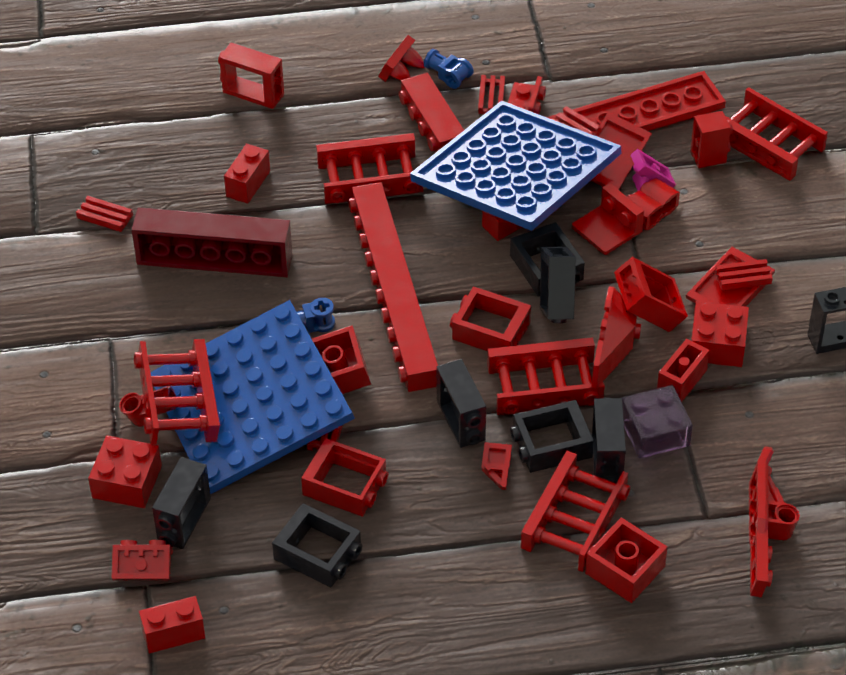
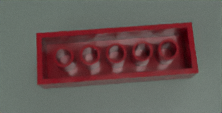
(212, 242)

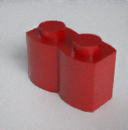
(656, 200)

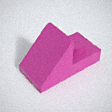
(648, 169)

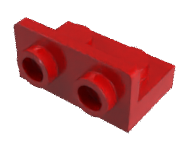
(528, 96)
(141, 561)

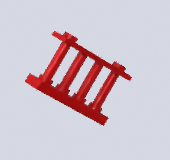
(368, 151)
(768, 152)
(538, 356)
(199, 379)
(556, 491)

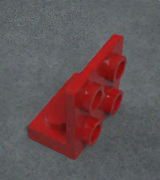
(612, 222)

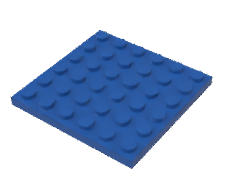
(516, 164)
(268, 396)

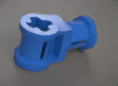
(448, 68)
(313, 317)

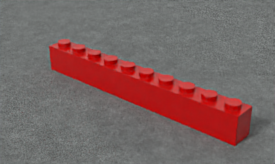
(394, 287)

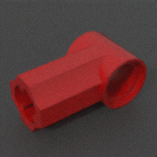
(133, 405)

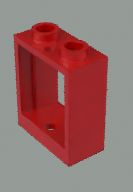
(257, 62)
(640, 281)
(485, 338)
(351, 458)

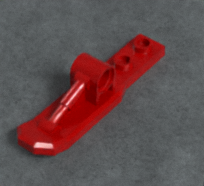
(767, 519)

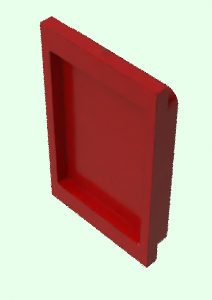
(630, 138)
(709, 290)

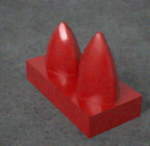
(405, 54)

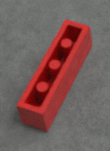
(429, 111)

